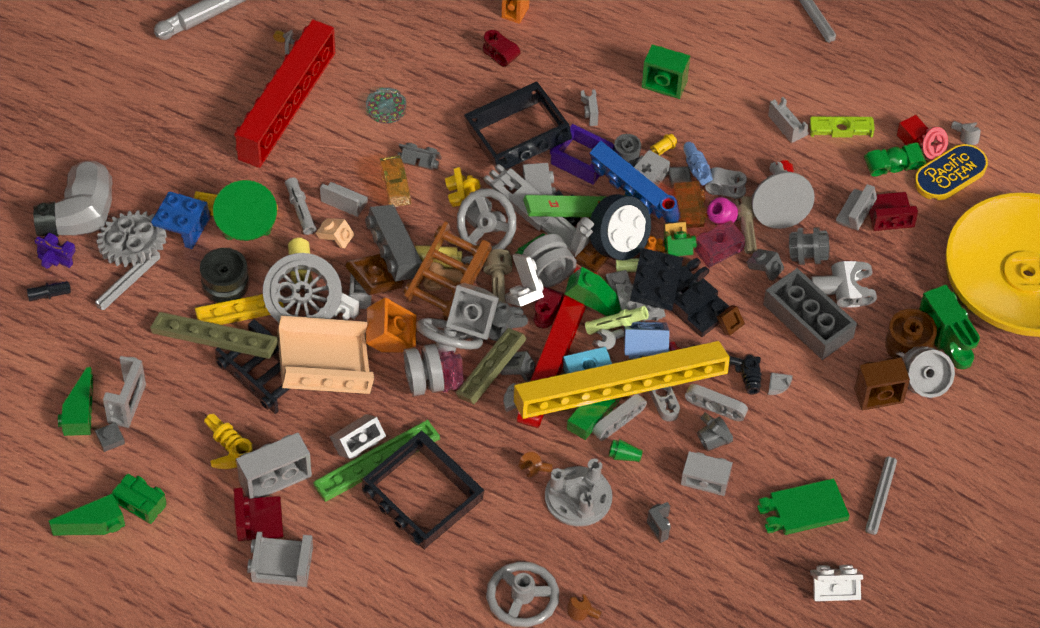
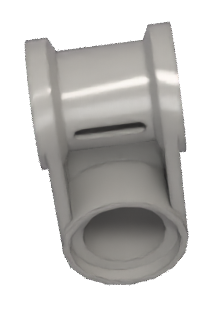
(725, 182)

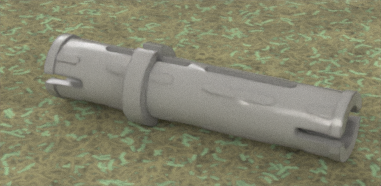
(298, 198)

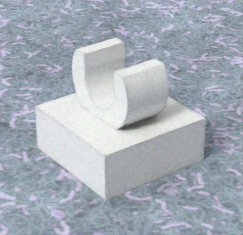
(348, 307)

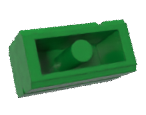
(140, 498)

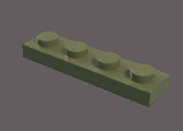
(491, 366)

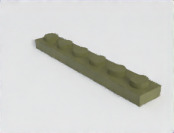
(214, 335)

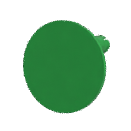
(245, 210)

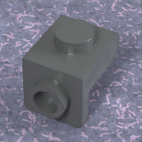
(766, 261)

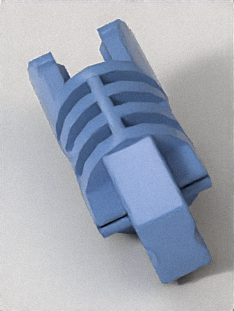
(697, 163)

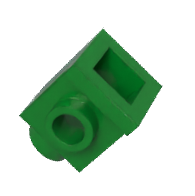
(679, 243)

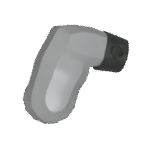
(84, 205)

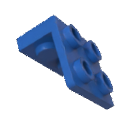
(182, 216)

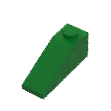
(593, 292)
(77, 408)
(91, 519)

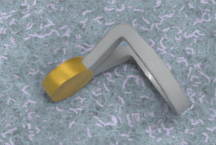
(282, 37)

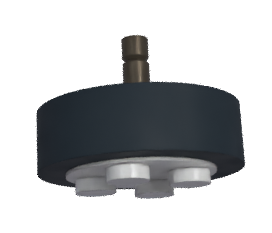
(620, 227)

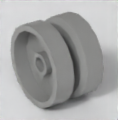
(552, 259)
(423, 370)
(929, 371)

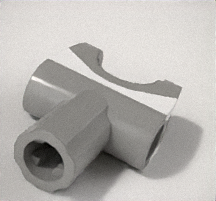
(845, 285)

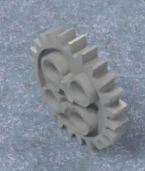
(130, 239)

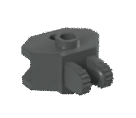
(505, 318)

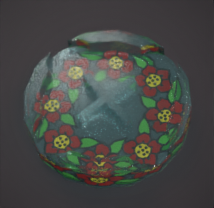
(386, 105)

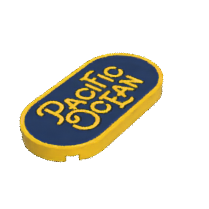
(951, 172)

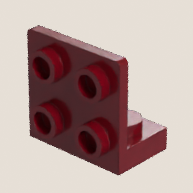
(892, 212)
(258, 515)

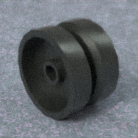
(224, 275)

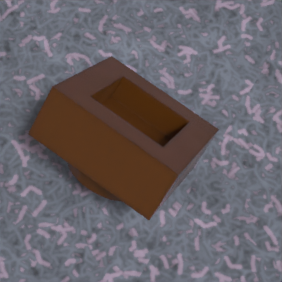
(730, 320)

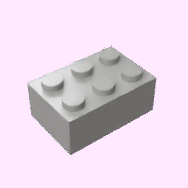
(274, 466)

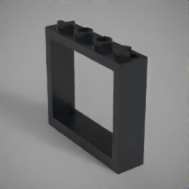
(508, 106)
(445, 464)

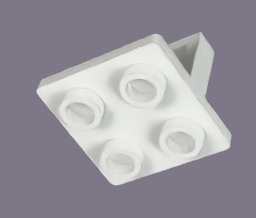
(836, 583)

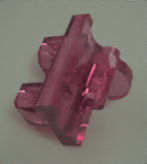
(452, 370)

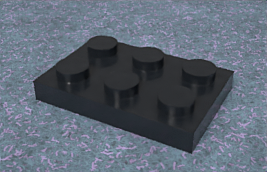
(656, 279)

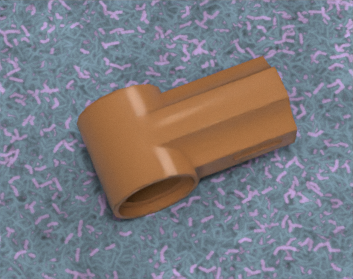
(451, 274)

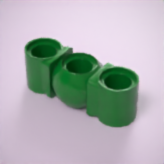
(894, 159)

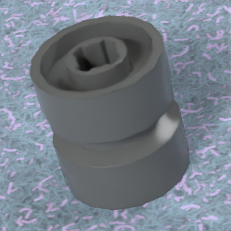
(628, 147)

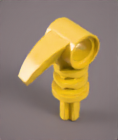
(230, 440)

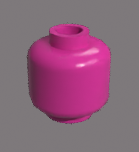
(722, 210)

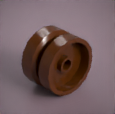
(909, 330)

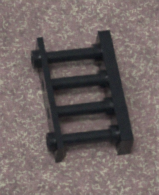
(226, 362)

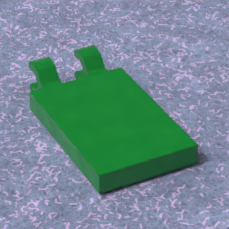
(804, 507)

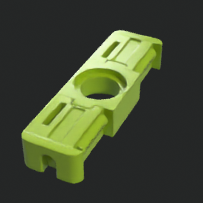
(854, 126)

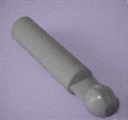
(192, 16)

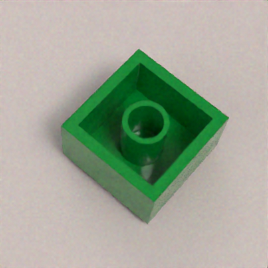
(665, 71)

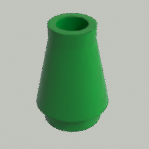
(624, 451)

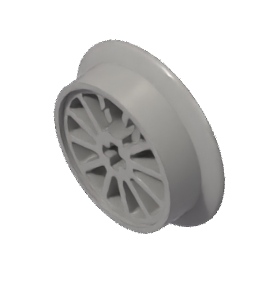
(309, 262)

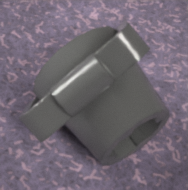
(715, 433)

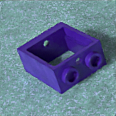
(573, 165)

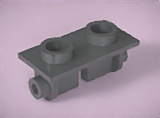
(427, 156)

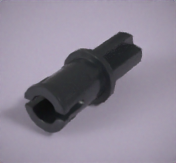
(48, 291)

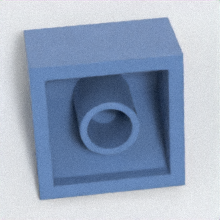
(646, 339)

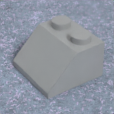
(472, 310)

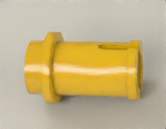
(668, 142)

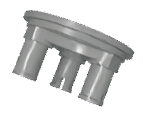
(782, 198)
(578, 494)

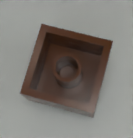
(881, 383)

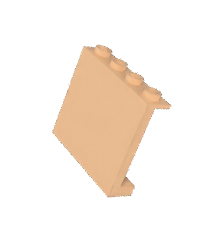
(324, 355)

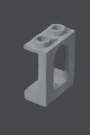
(118, 406)

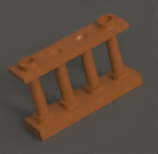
(469, 271)

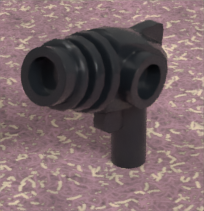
(750, 371)

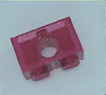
(729, 243)

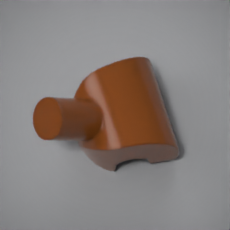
(534, 464)
(580, 610)

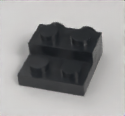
(699, 306)

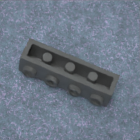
(393, 242)

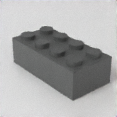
(809, 313)

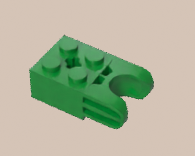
(954, 329)

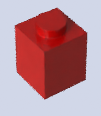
(912, 130)

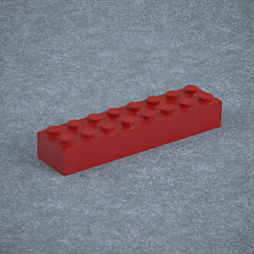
(285, 93)

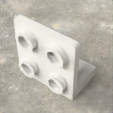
(532, 285)

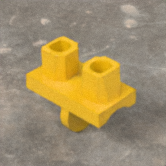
(463, 186)

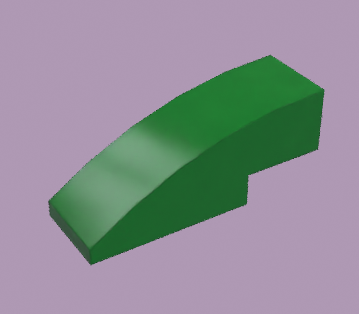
(587, 416)

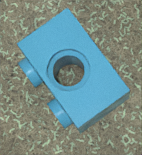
(586, 360)

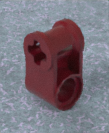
(500, 48)
(547, 307)

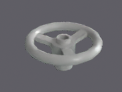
(488, 220)
(448, 338)
(523, 592)

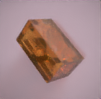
(690, 203)

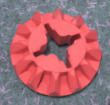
(937, 149)

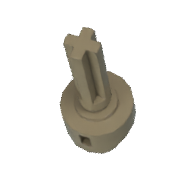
(497, 270)

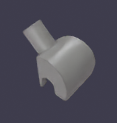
(969, 133)
(608, 338)

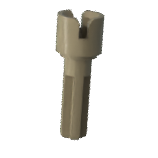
(746, 217)

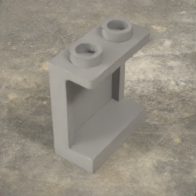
(280, 561)

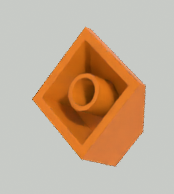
(390, 327)

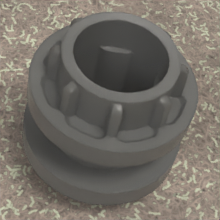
(809, 246)

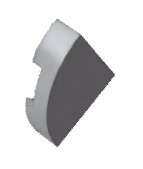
(779, 383)
(509, 398)

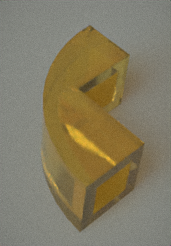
(395, 180)

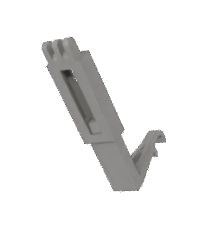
(574, 238)

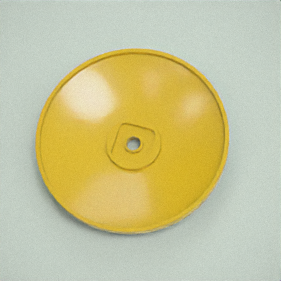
(988, 258)

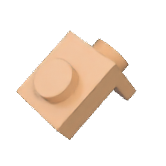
(336, 230)

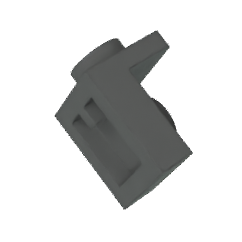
(521, 364)
(658, 522)

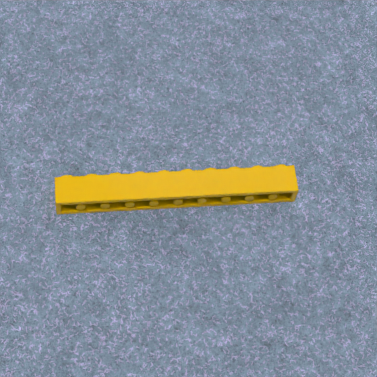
(620, 379)

